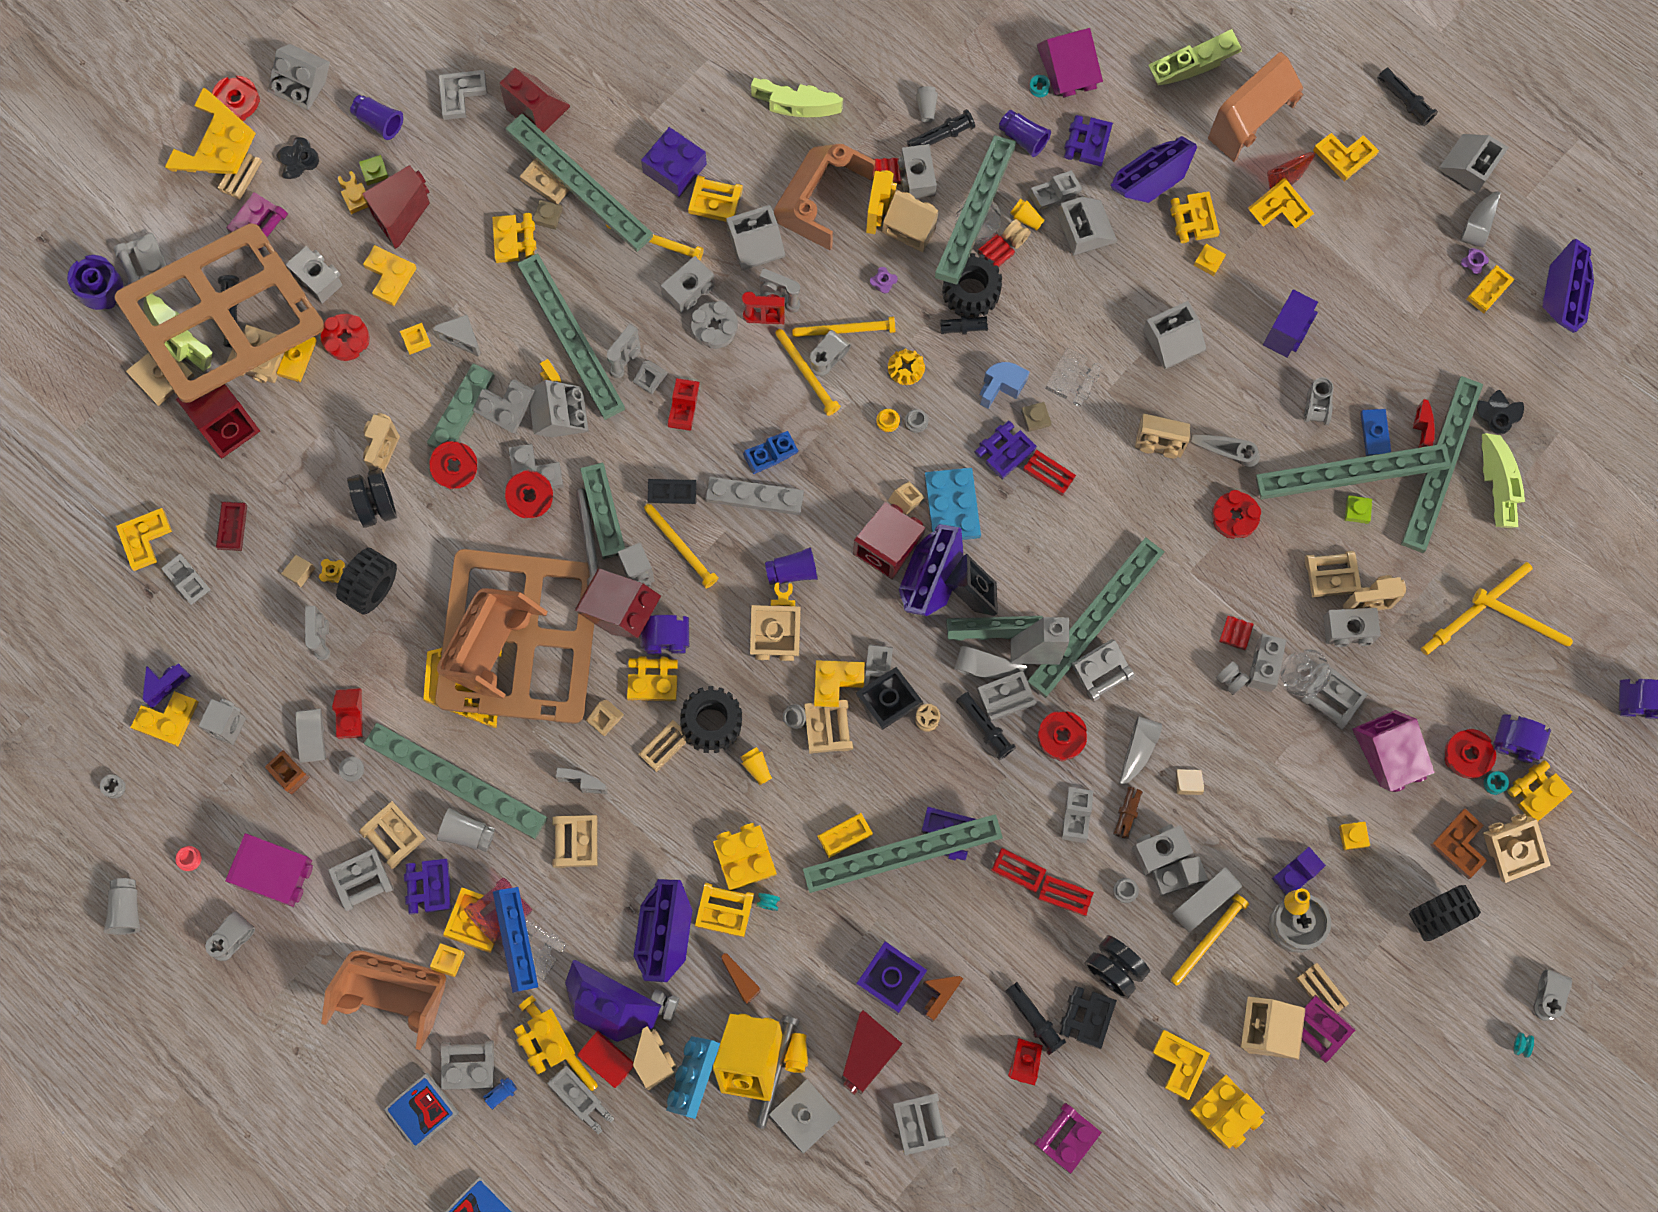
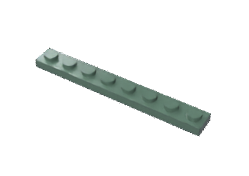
(579, 182)
(975, 210)
(571, 336)
(1353, 471)
(1437, 482)
(1098, 614)
(455, 781)
(902, 853)

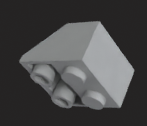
(297, 75)
(1473, 160)
(1085, 224)
(755, 237)
(1175, 335)
(558, 409)

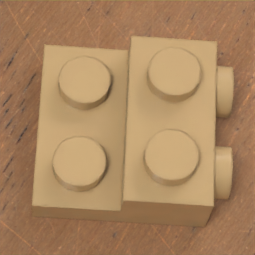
(267, 370)
(382, 441)
(1381, 595)
(775, 632)
(1517, 847)

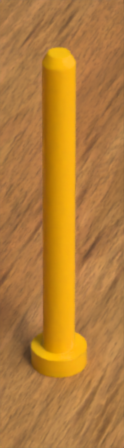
(677, 247)
(846, 328)
(830, 406)
(708, 579)
(1481, 597)
(1238, 903)
(573, 1061)

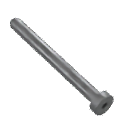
(587, 533)
(788, 1027)

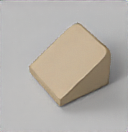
(906, 497)
(298, 571)
(604, 717)
(1189, 782)

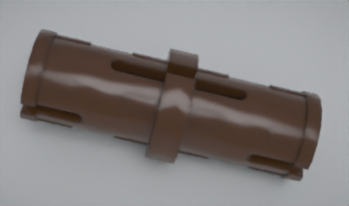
(1128, 812)

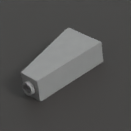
(1041, 642)

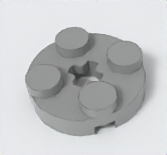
(709, 336)

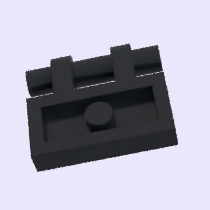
(1095, 1020)

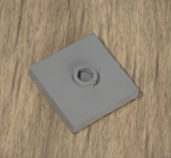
(805, 1116)

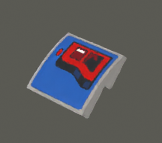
(421, 1111)
(479, 1198)

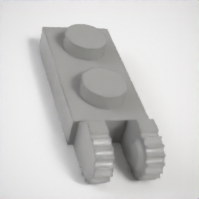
(578, 1097)

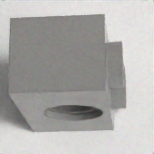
(918, 159)
(691, 273)
(321, 285)
(636, 564)
(1364, 620)
(1266, 663)
(222, 720)
(1177, 849)

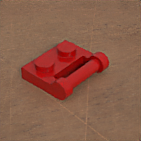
(771, 309)

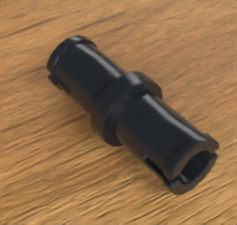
(964, 325)

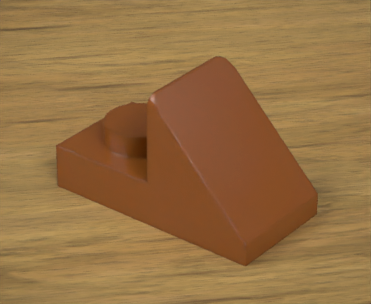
(287, 772)
(944, 989)

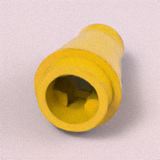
(1027, 214)
(756, 765)
(1295, 905)
(796, 1055)

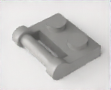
(148, 255)
(777, 284)
(623, 349)
(315, 632)
(1099, 663)
(1342, 693)
(357, 872)
(467, 1074)
(912, 1125)

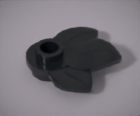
(297, 158)
(1499, 410)

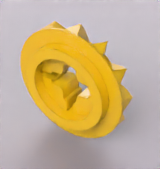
(904, 376)

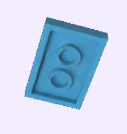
(953, 501)
(692, 1077)

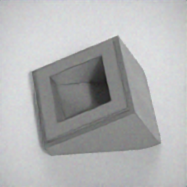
(649, 376)

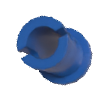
(500, 1093)

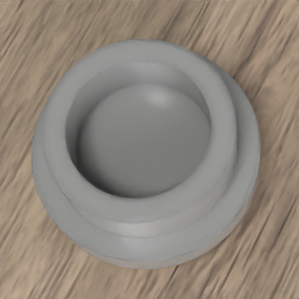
(916, 420)
(794, 716)
(351, 769)
(1125, 890)

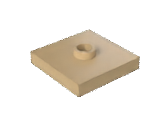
(151, 379)

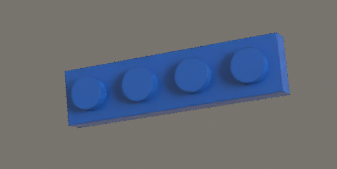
(515, 939)

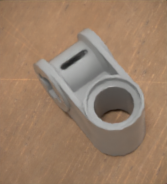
(829, 350)
(1319, 406)
(231, 935)
(1552, 989)

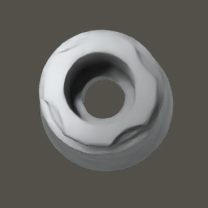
(465, 831)
(122, 908)

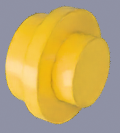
(888, 420)

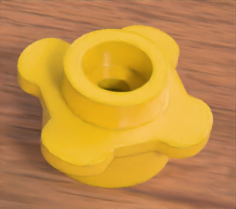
(327, 565)

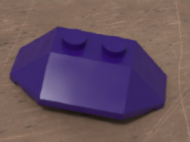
(1155, 170)
(1570, 286)
(931, 564)
(663, 931)
(608, 1004)

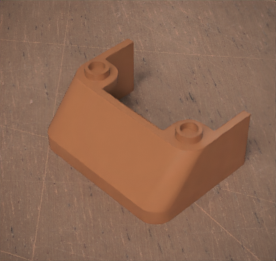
(1254, 104)
(794, 207)
(482, 637)
(386, 986)

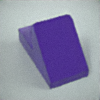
(159, 688)
(1299, 871)

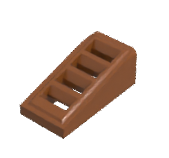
(745, 985)

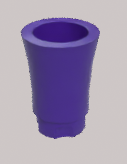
(379, 117)
(1025, 132)
(792, 568)

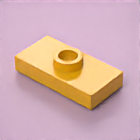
(1490, 289)
(296, 360)
(845, 835)

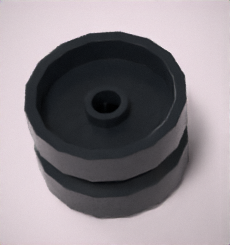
(367, 499)
(1117, 966)

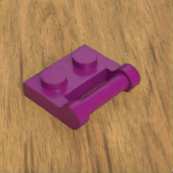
(255, 212)
(1329, 1025)
(1074, 1144)

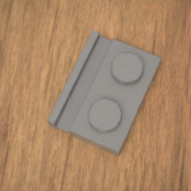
(1006, 696)

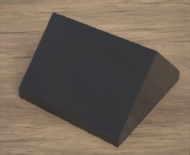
(974, 586)
(888, 698)

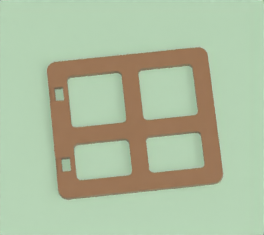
(216, 307)
(527, 639)

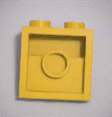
(880, 200)
(744, 856)
(1227, 1113)

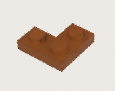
(1455, 846)

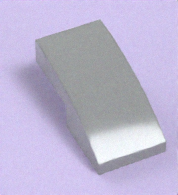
(1056, 191)
(186, 579)
(878, 662)
(310, 735)
(588, 783)
(1077, 815)

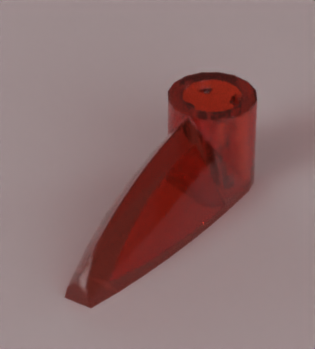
(1291, 170)

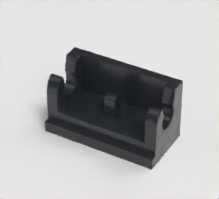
(672, 491)

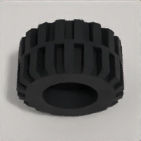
(980, 302)
(366, 581)
(711, 700)
(1444, 913)

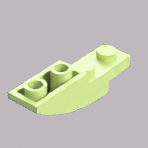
(1196, 60)
(804, 102)
(182, 345)
(1507, 482)

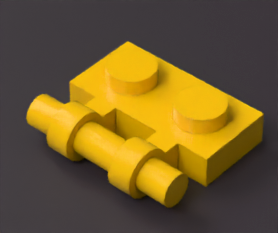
(1202, 217)
(506, 237)
(652, 687)
(1545, 797)
(550, 1038)

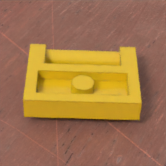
(711, 204)
(723, 918)

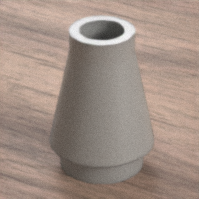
(926, 102)

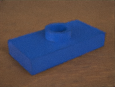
(1375, 432)

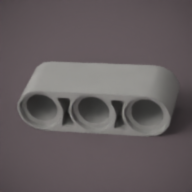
(1207, 899)

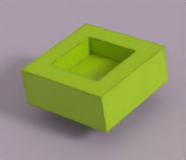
(373, 170)
(1358, 509)

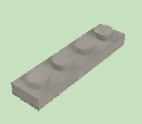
(754, 496)

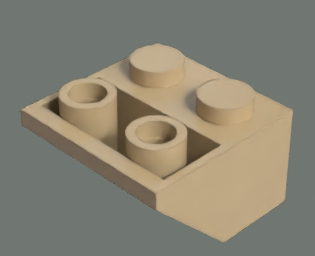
(910, 220)
(1162, 436)
(1272, 1028)
(651, 1062)

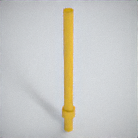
(1442, 636)

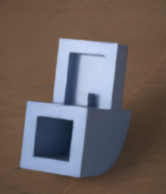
(1005, 378)

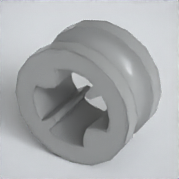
(106, 782)

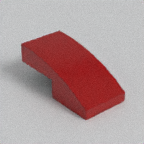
(683, 404)
(1425, 422)

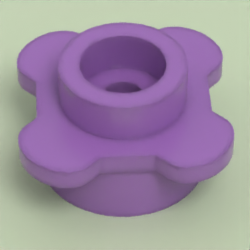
(1479, 256)
(881, 286)

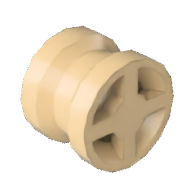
(1016, 233)
(928, 712)

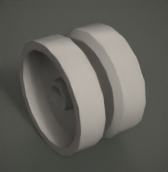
(1304, 936)

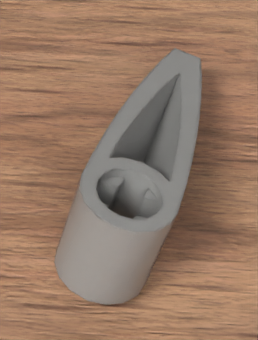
(1480, 221)
(1229, 448)
(983, 664)
(1141, 745)

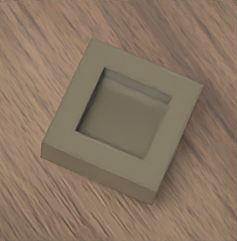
(547, 214)
(1036, 416)

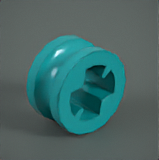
(1045, 89)
(1491, 788)
(768, 901)
(1523, 1045)

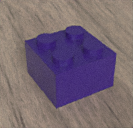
(674, 162)
(1291, 324)
(891, 978)

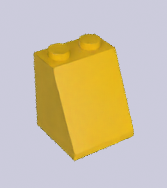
(748, 1057)

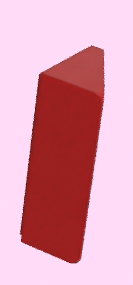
(606, 1059)

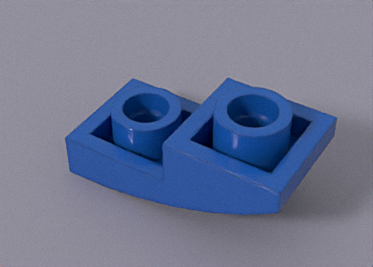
(771, 452)

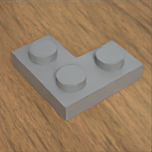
(456, 87)
(508, 410)
(524, 459)

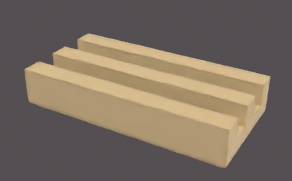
(246, 180)
(650, 761)
(1329, 984)

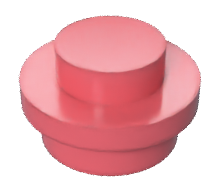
(188, 858)

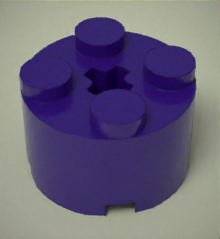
(95, 282)
(665, 633)
(1638, 698)
(1521, 737)

